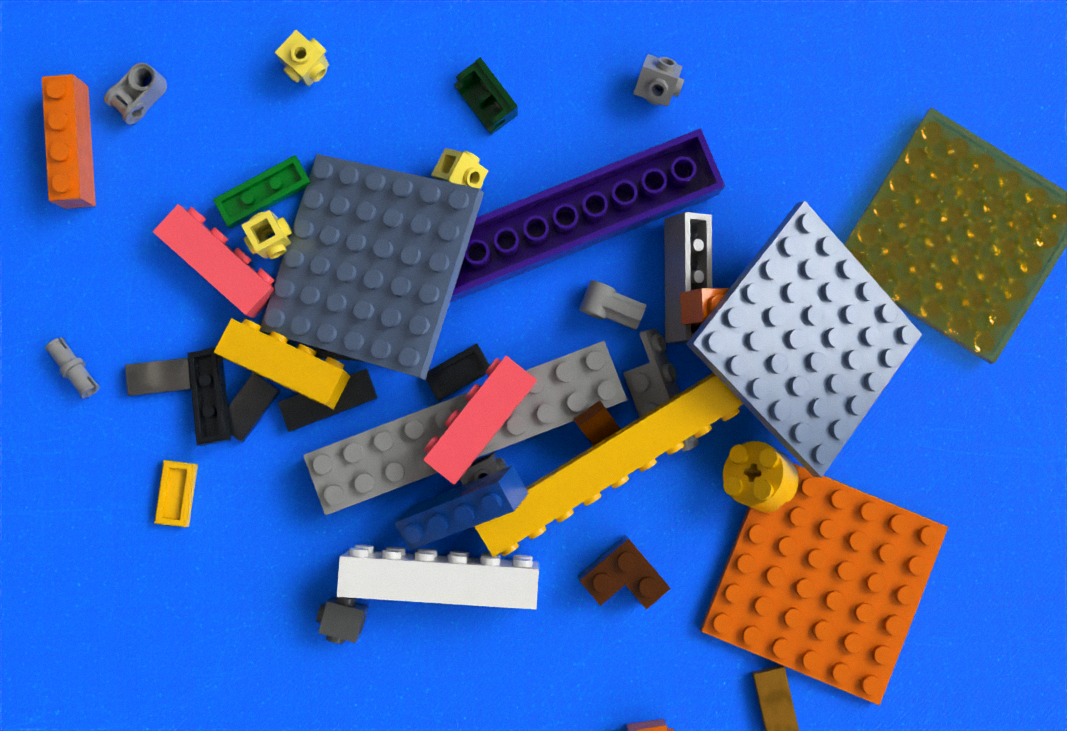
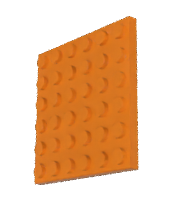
(826, 584)

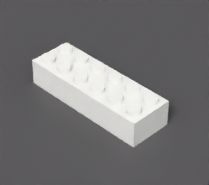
(438, 578)

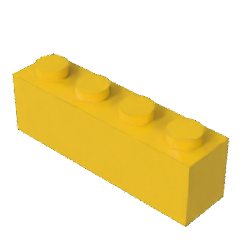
(283, 363)

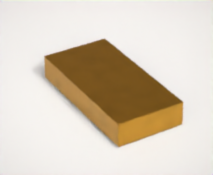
(775, 699)

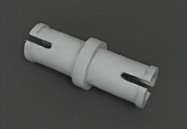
(72, 367)

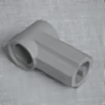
(603, 302)

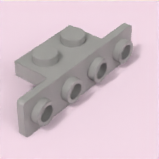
(654, 381)

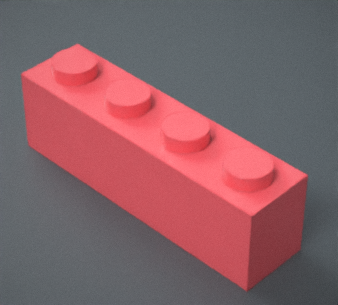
(215, 261)
(479, 420)

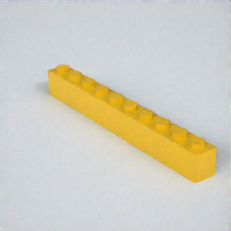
(611, 461)

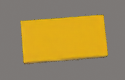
(176, 493)

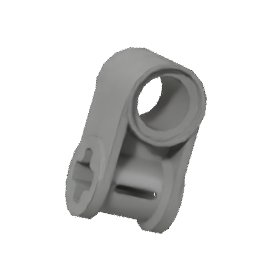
(133, 92)

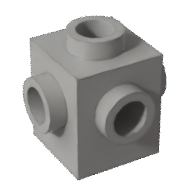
(659, 80)

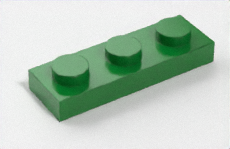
(262, 191)

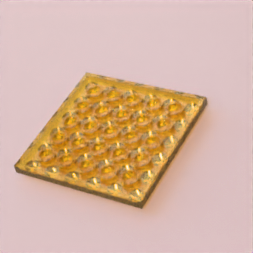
(961, 235)

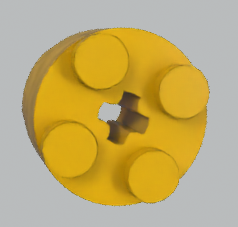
(759, 476)

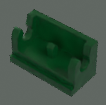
(486, 96)

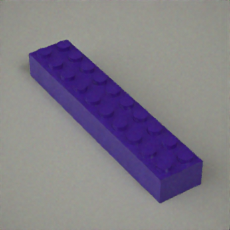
(588, 211)

